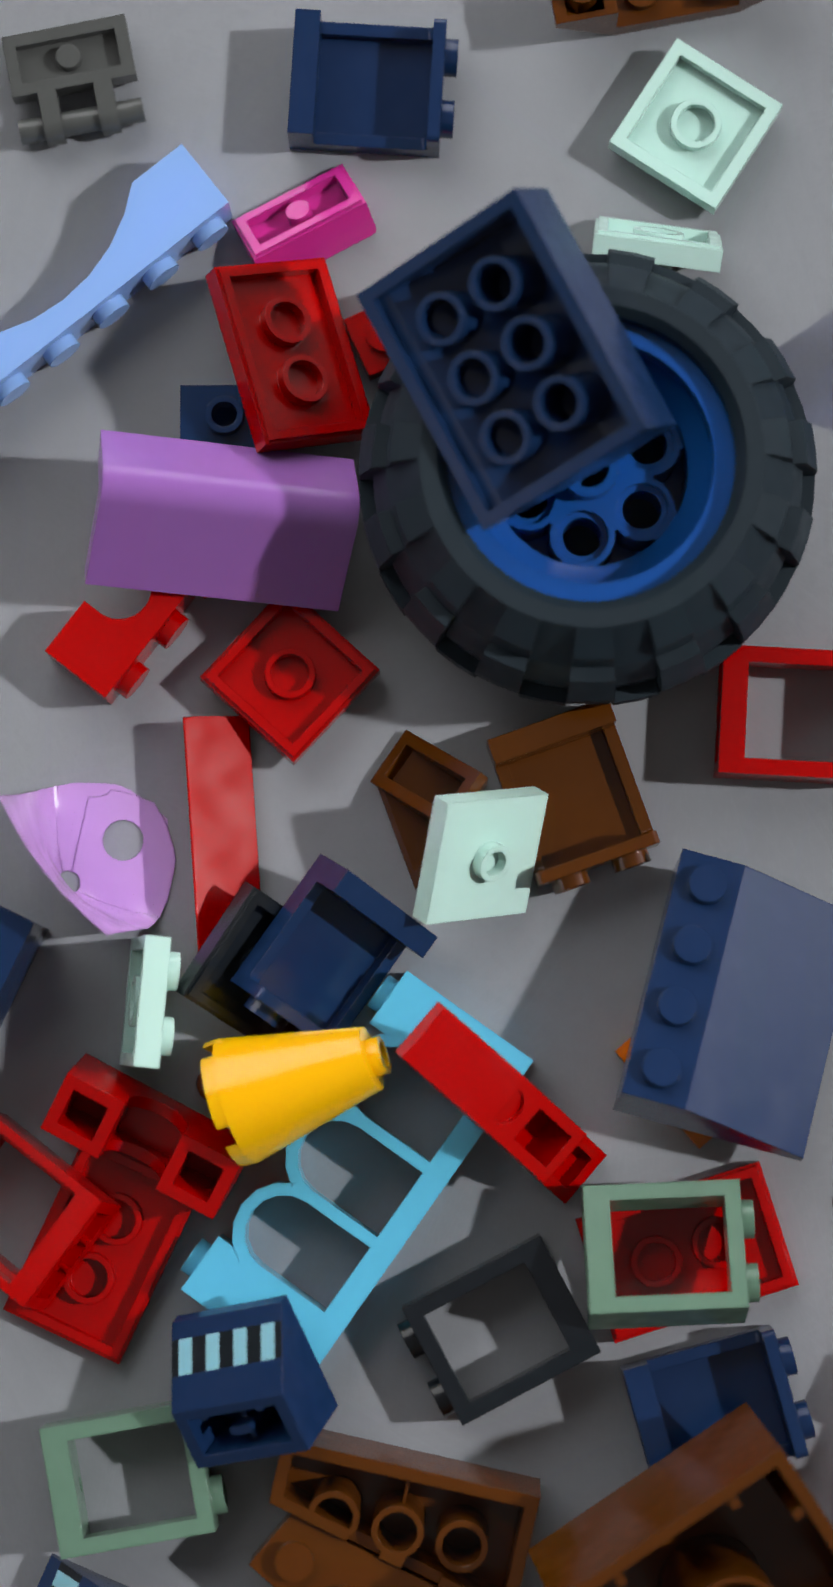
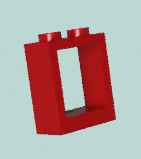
(732, 715)
(69, 1236)

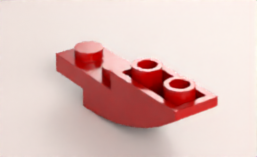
(501, 1102)

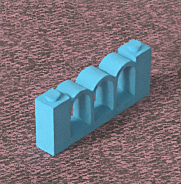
(234, 1274)

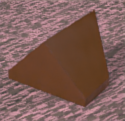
(408, 785)

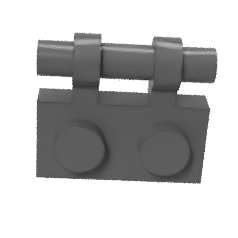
(68, 62)

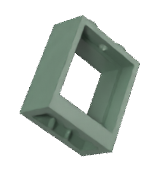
(614, 1312)
(68, 1494)

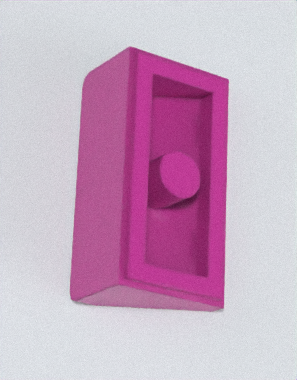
(307, 221)

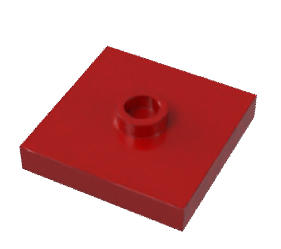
(290, 677)

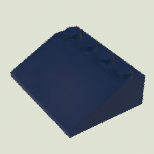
(515, 356)
(734, 1009)

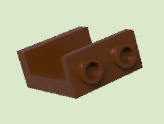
(592, 799)

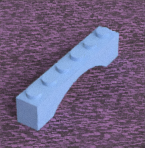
(164, 219)

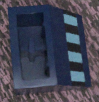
(246, 1383)

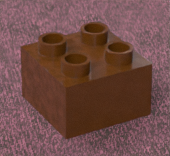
(703, 1516)

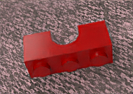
(112, 652)
(114, 1112)

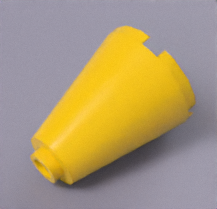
(288, 1084)

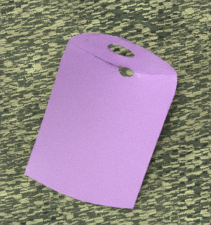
(66, 833)

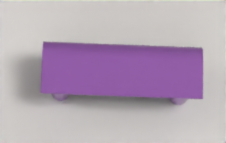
(222, 521)

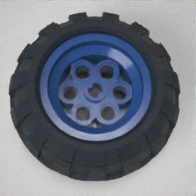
(648, 600)

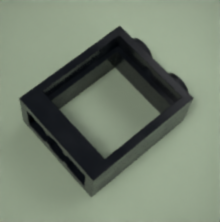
(446, 1386)

